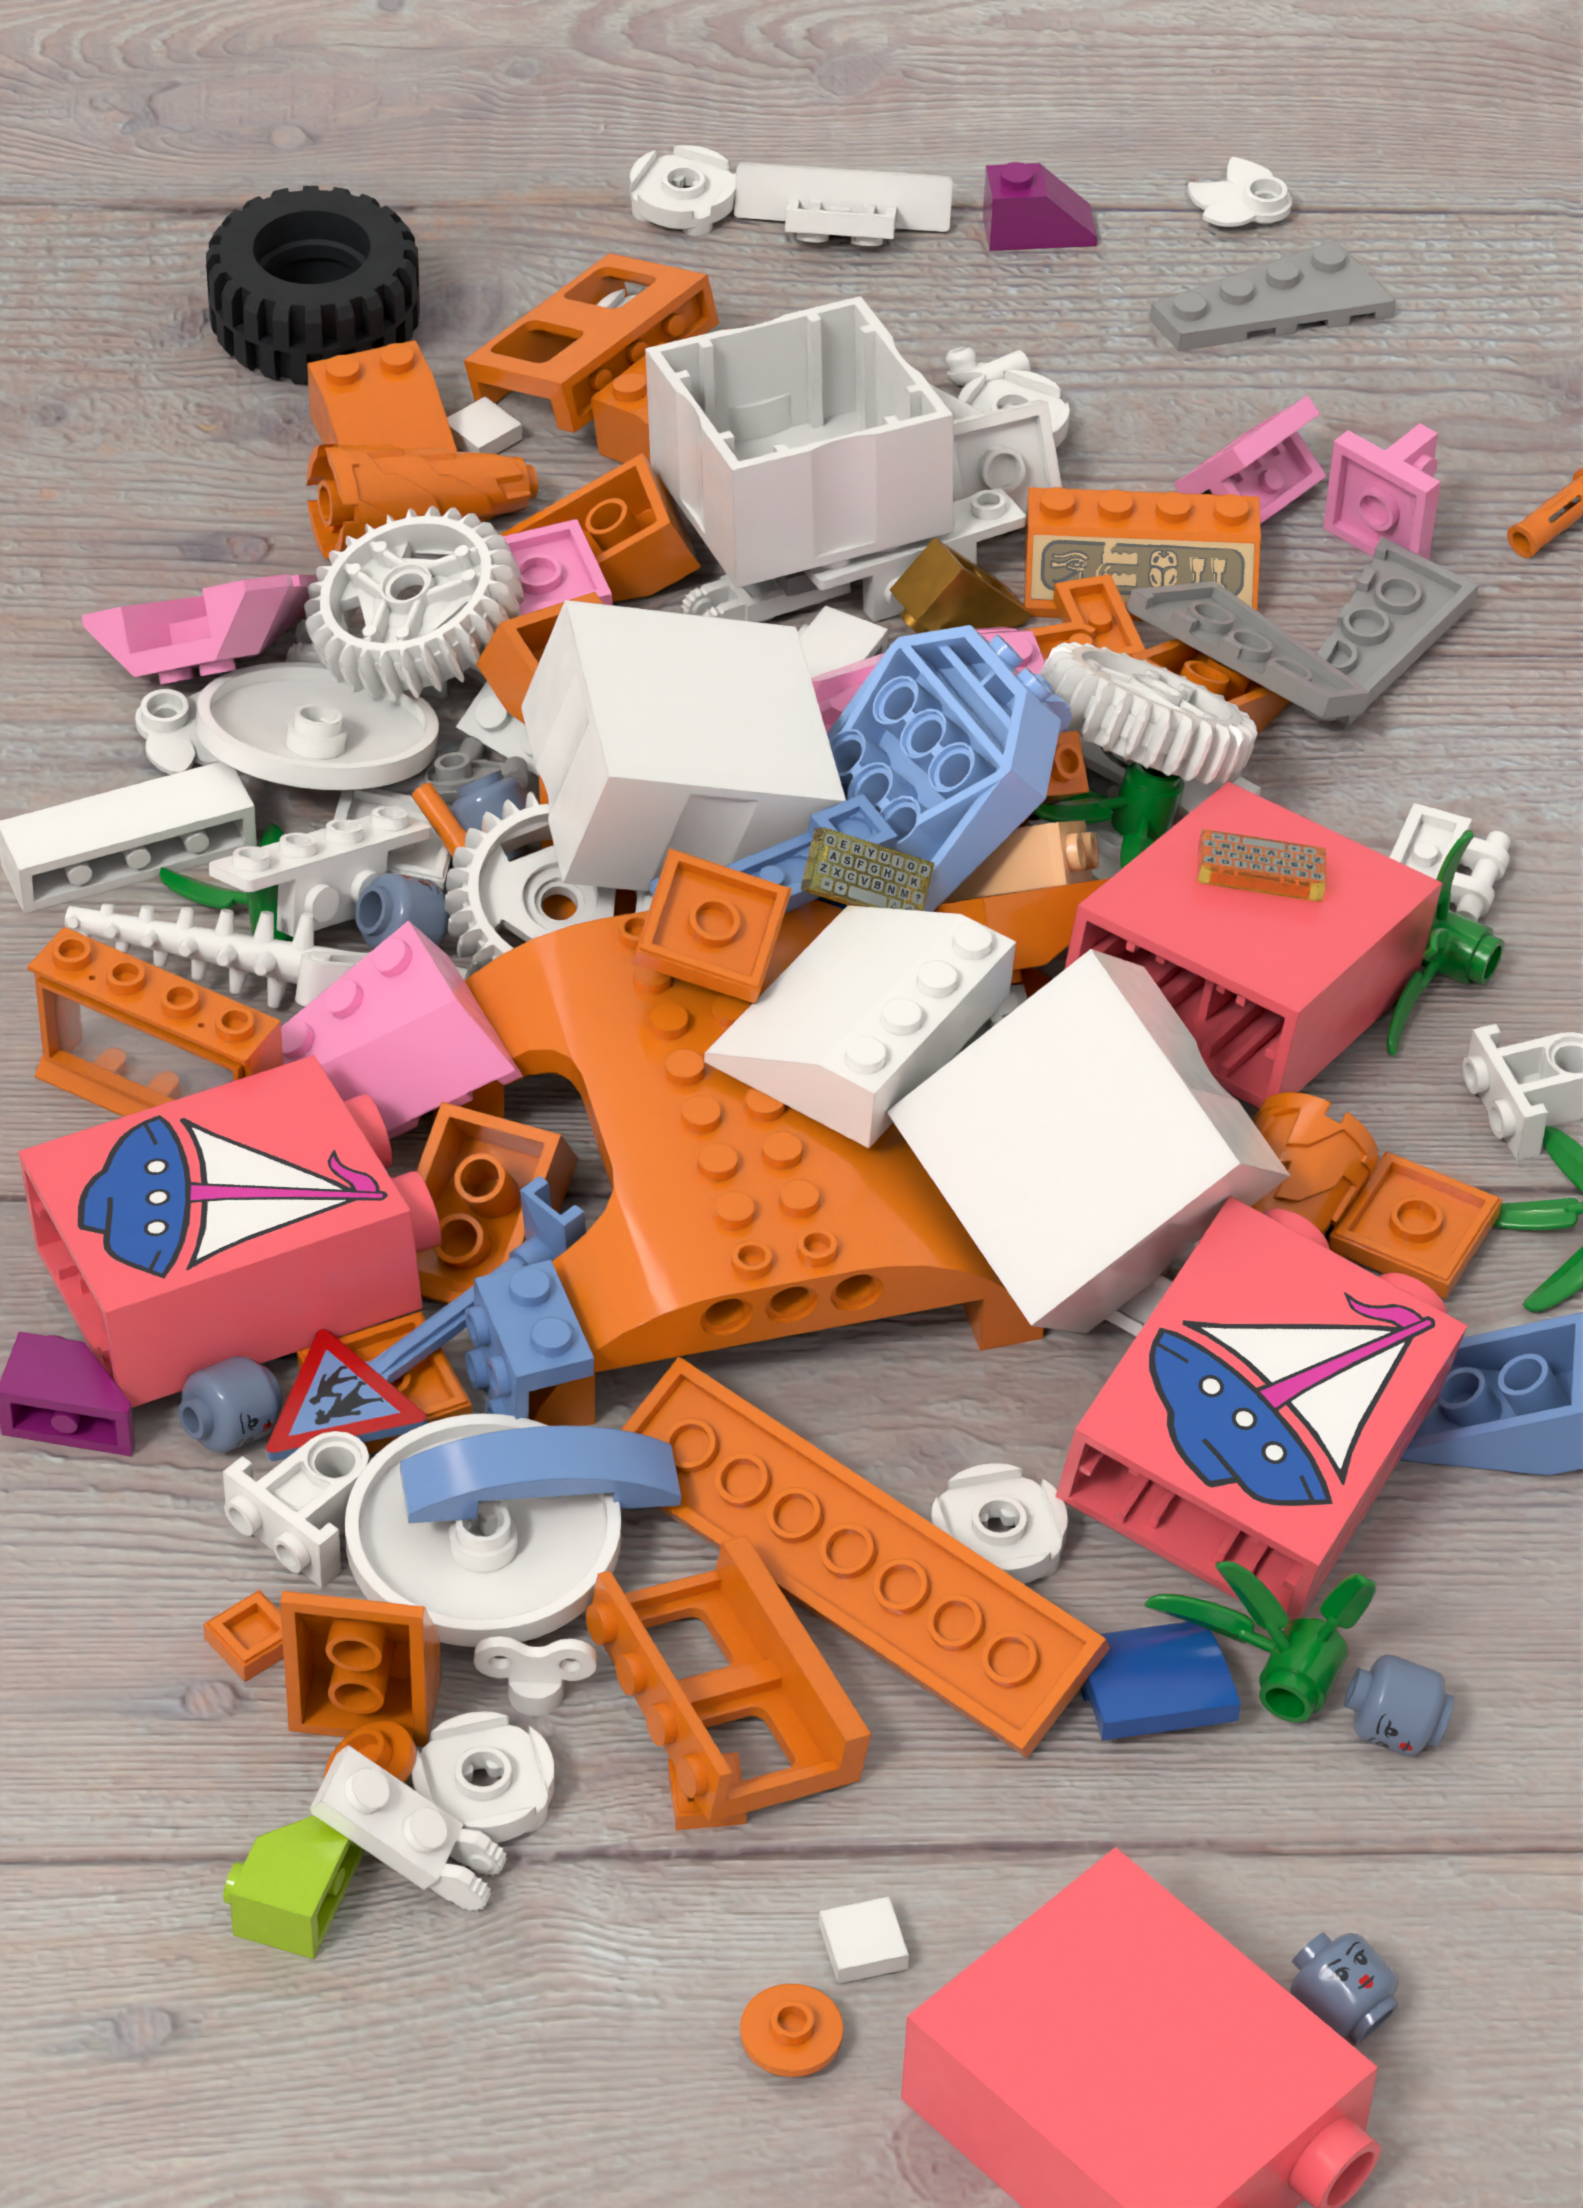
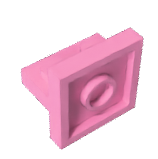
(1262, 462)
(1384, 491)
(556, 566)

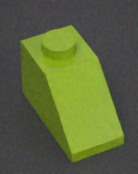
(291, 1885)

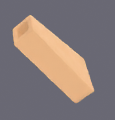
(1034, 860)

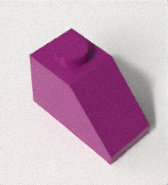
(1033, 210)
(63, 1397)

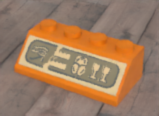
(1139, 541)

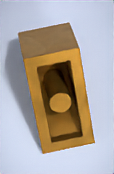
(952, 592)

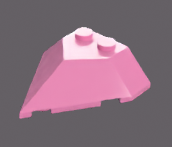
(201, 631)

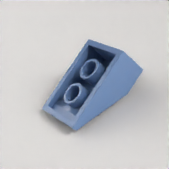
(1510, 1402)

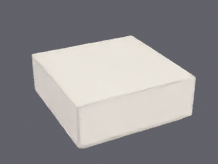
(484, 428)
(863, 1940)

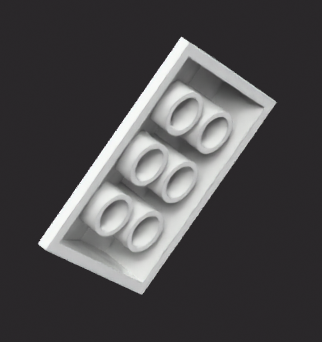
(868, 1014)

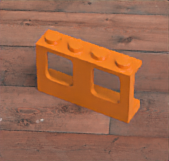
(575, 348)
(770, 1675)

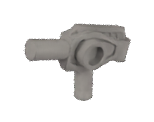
(459, 769)

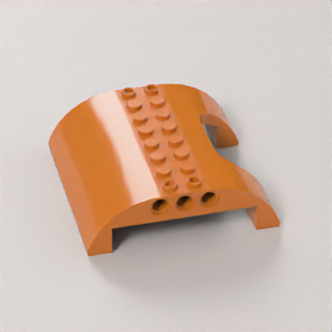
(723, 1201)

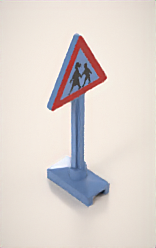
(357, 1396)

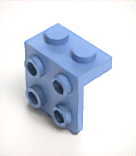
(523, 1337)

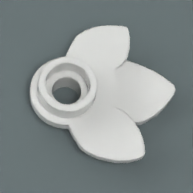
(1244, 197)
(170, 729)

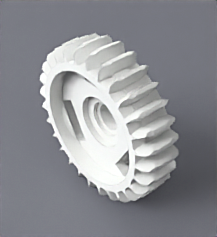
(420, 640)
(1150, 714)
(494, 893)

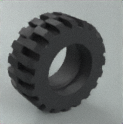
(311, 280)

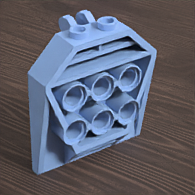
(950, 747)

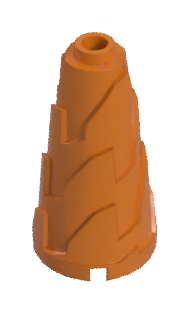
(376, 480)
(1323, 1157)

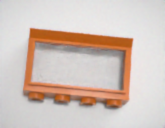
(137, 1032)

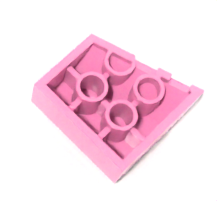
(401, 1032)

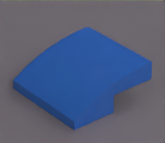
(1161, 1682)

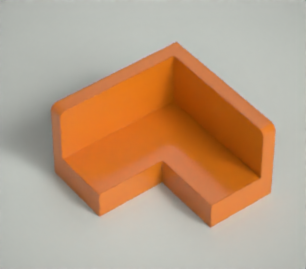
(1092, 615)

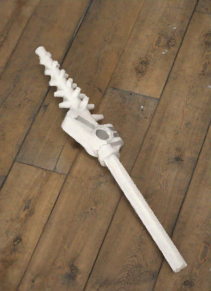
(279, 960)

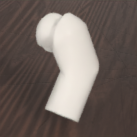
(965, 368)

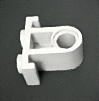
(1526, 1085)
(299, 1503)

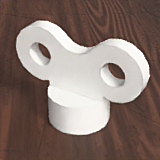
(535, 1673)

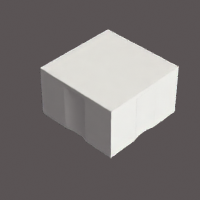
(800, 441)
(673, 740)
(1085, 1142)

